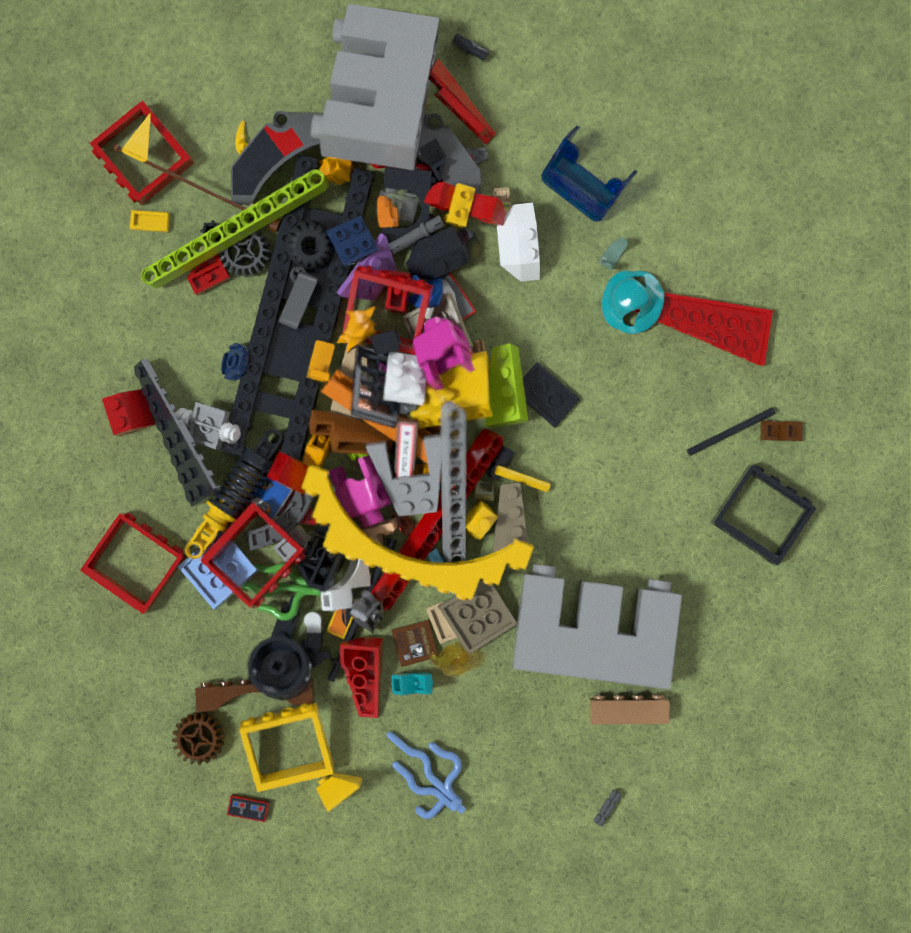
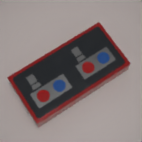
(248, 808)

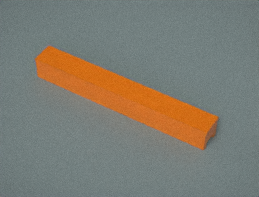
(340, 390)

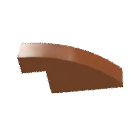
(346, 433)

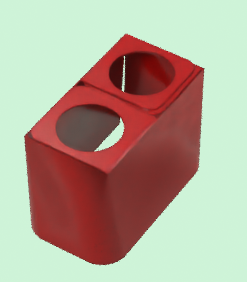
(289, 472)

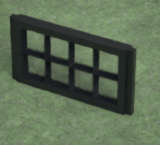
(369, 389)

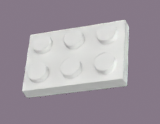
(404, 379)

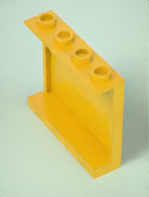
(470, 392)

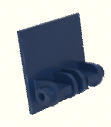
(352, 241)

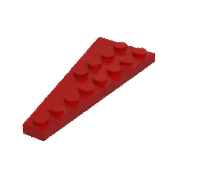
(724, 325)

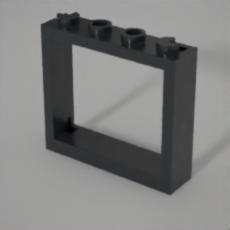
(788, 492)

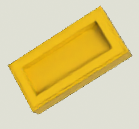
(150, 221)

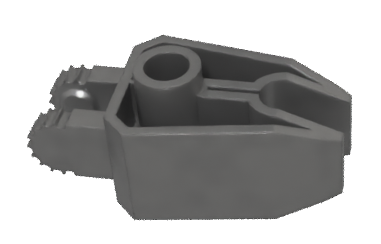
(367, 611)

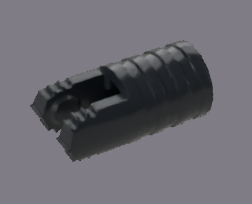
(502, 459)

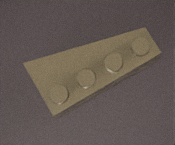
(510, 516)

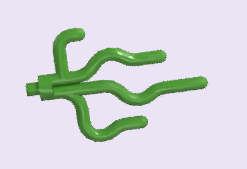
(301, 589)

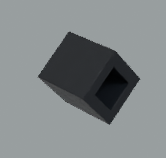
(385, 342)

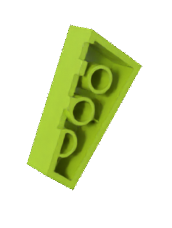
(506, 388)

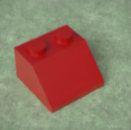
(128, 412)

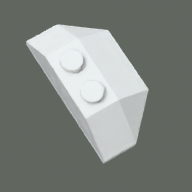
(519, 243)

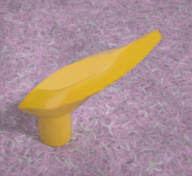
(240, 138)

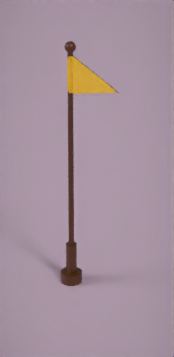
(138, 147)

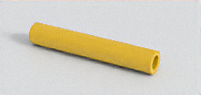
(522, 478)

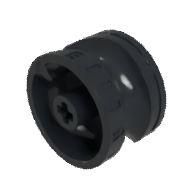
(293, 663)

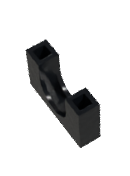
(417, 181)

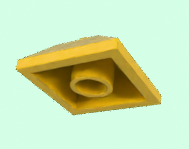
(336, 788)

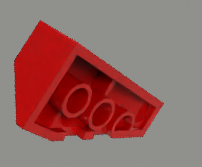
(363, 671)

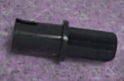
(470, 47)

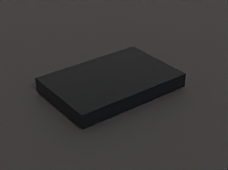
(547, 395)

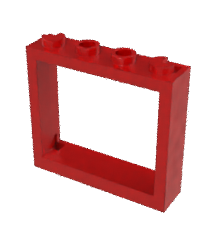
(160, 182)
(401, 282)
(230, 535)
(115, 588)

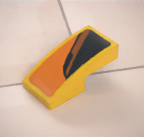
(340, 622)

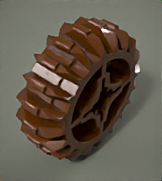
(195, 746)

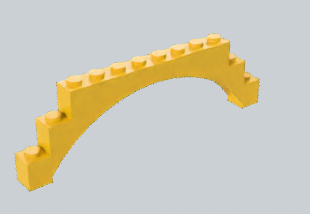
(454, 577)

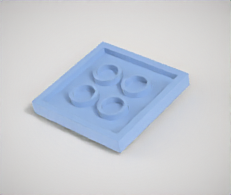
(231, 561)

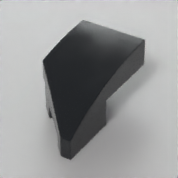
(435, 157)

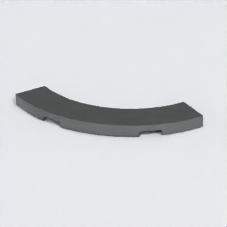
(287, 520)

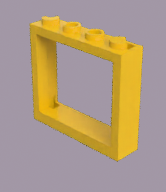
(290, 775)

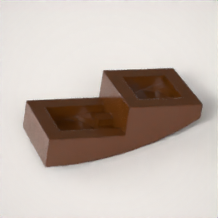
(781, 431)

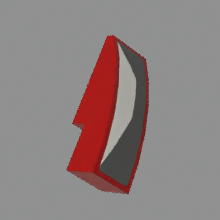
(463, 304)

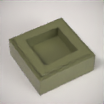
(484, 490)

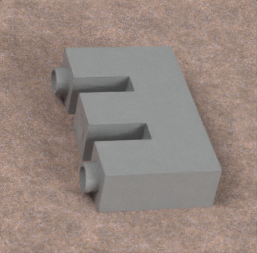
(378, 87)
(594, 645)

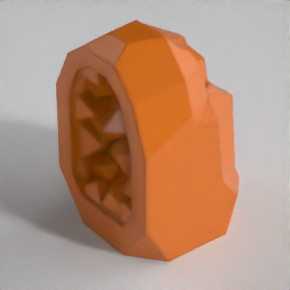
(387, 212)

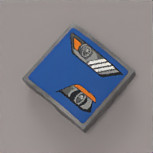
(272, 497)

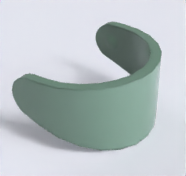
(613, 253)

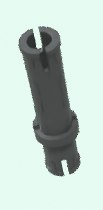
(423, 230)

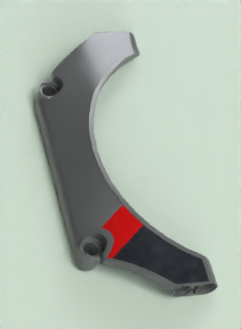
(280, 143)

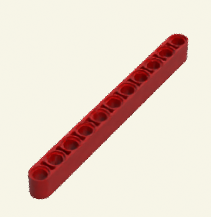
(430, 526)

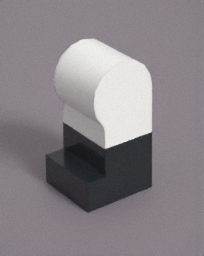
(314, 630)

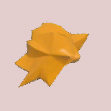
(336, 170)
(358, 328)

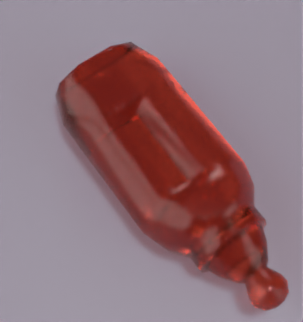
(405, 524)

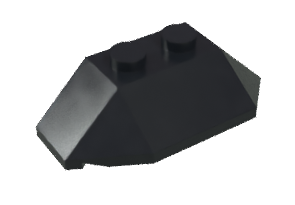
(443, 252)
(320, 566)

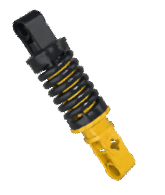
(240, 487)

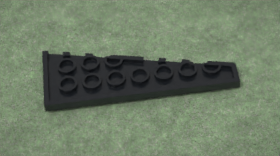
(177, 439)

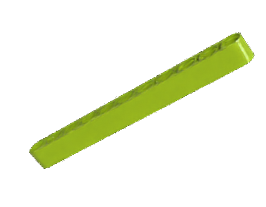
(225, 229)

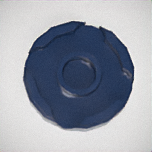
(235, 362)

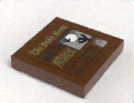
(414, 643)

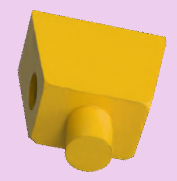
(479, 519)

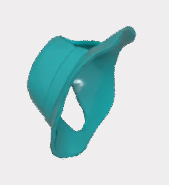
(626, 295)

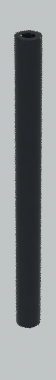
(731, 431)

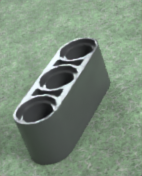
(298, 300)

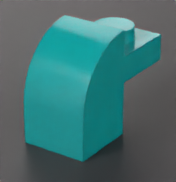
(412, 683)

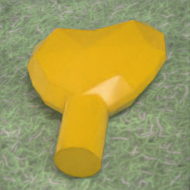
(440, 396)

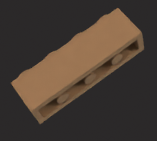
(629, 710)

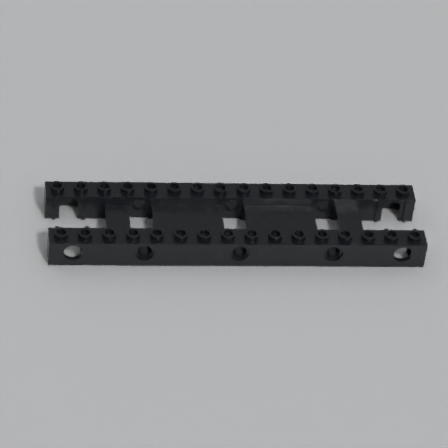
(288, 351)

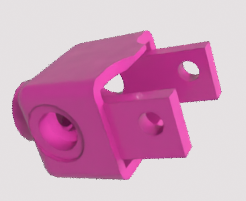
(441, 349)
(362, 497)

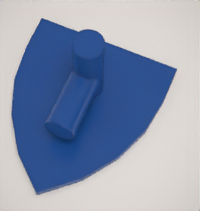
(416, 299)

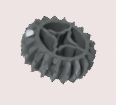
(240, 258)

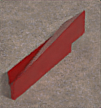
(458, 103)

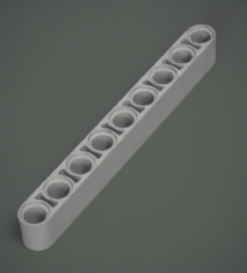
(449, 479)

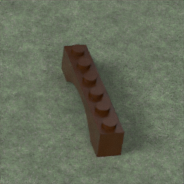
(212, 697)

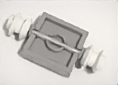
(209, 425)

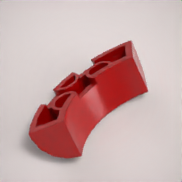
(483, 207)

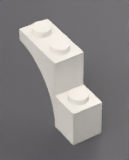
(340, 595)

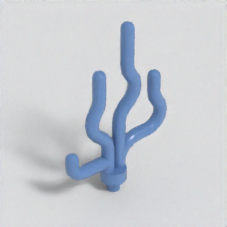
(445, 793)

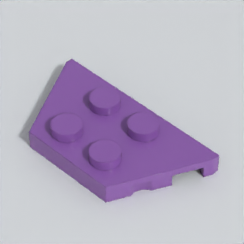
(379, 261)

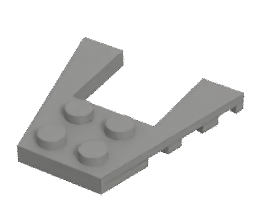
(410, 493)

